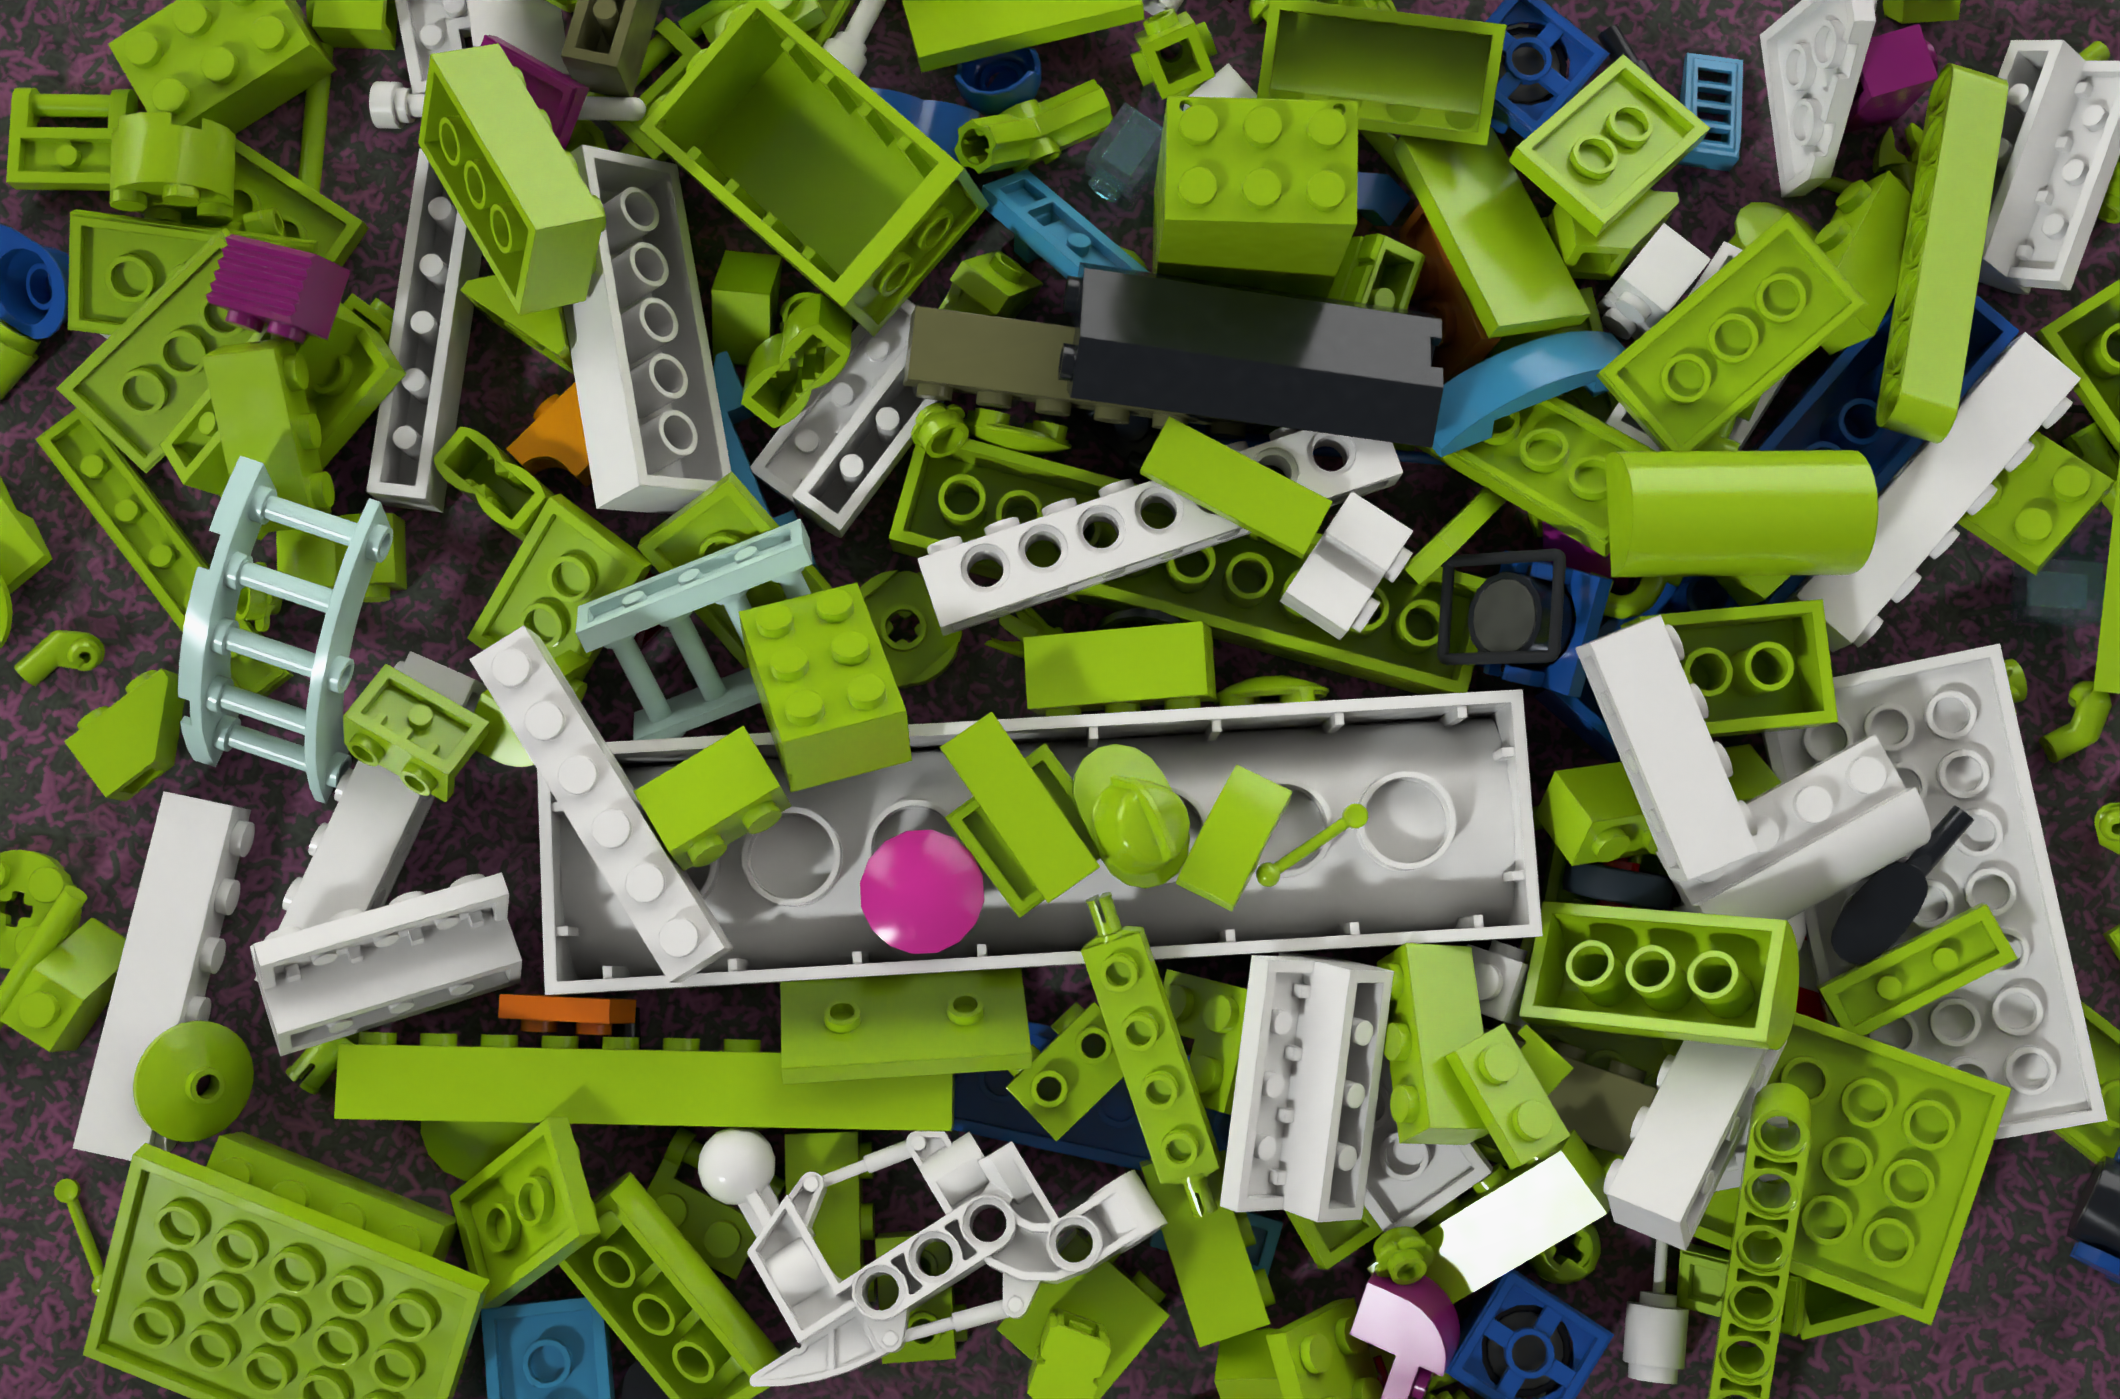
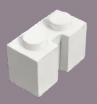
(1651, 284)
(1347, 566)

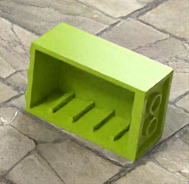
(815, 163)
(1256, 191)

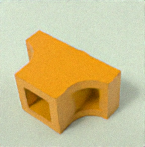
(555, 438)

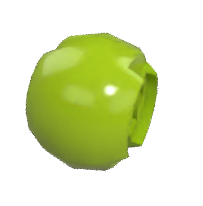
(1573, 1268)

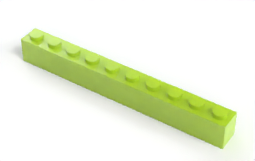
(619, 1086)

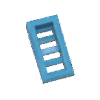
(1711, 153)

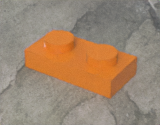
(543, 1012)

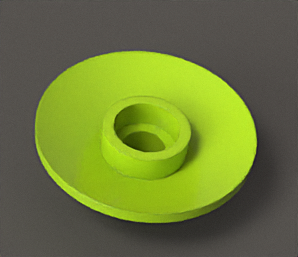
(169, 1075)

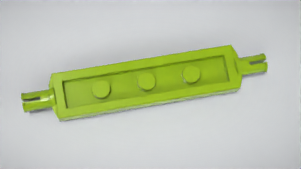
(1151, 1055)

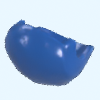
(1016, 82)

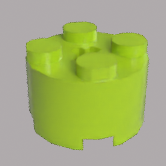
(172, 169)

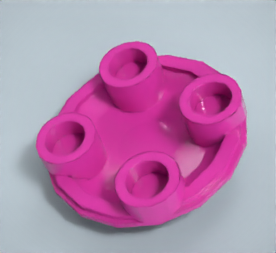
(922, 891)

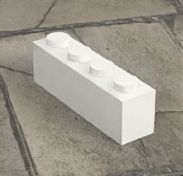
(1668, 748)
(1686, 1138)

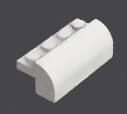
(2050, 165)
(848, 432)
(1816, 837)
(387, 962)
(1306, 1086)

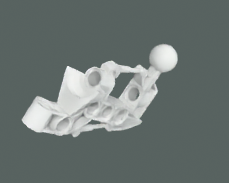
(835, 1317)

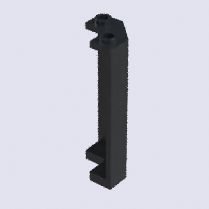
(1252, 355)

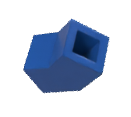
(1379, 198)

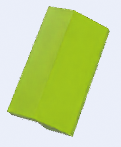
(345, 386)

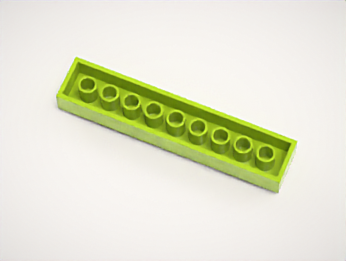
(1226, 586)

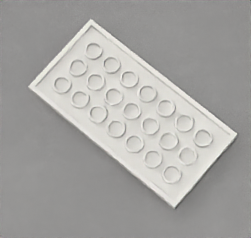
(1960, 744)

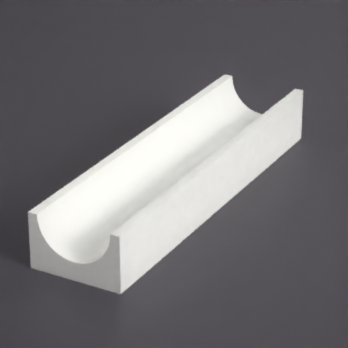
(1434, 864)

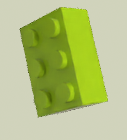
(222, 59)
(1758, 665)
(825, 687)

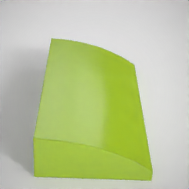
(1402, 67)

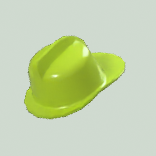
(1132, 815)

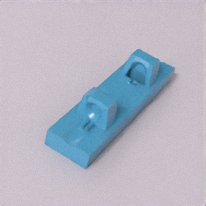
(1050, 226)

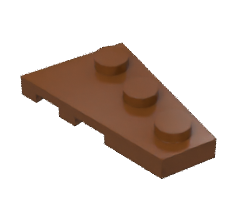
(1442, 295)

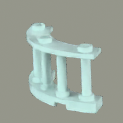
(213, 632)

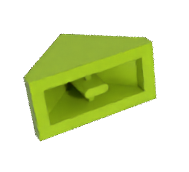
(744, 303)

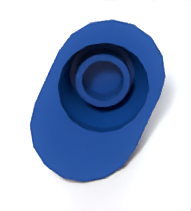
(32, 284)

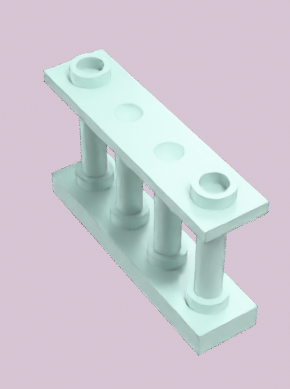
(669, 601)

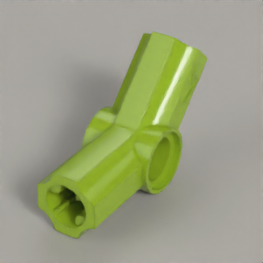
(1034, 130)

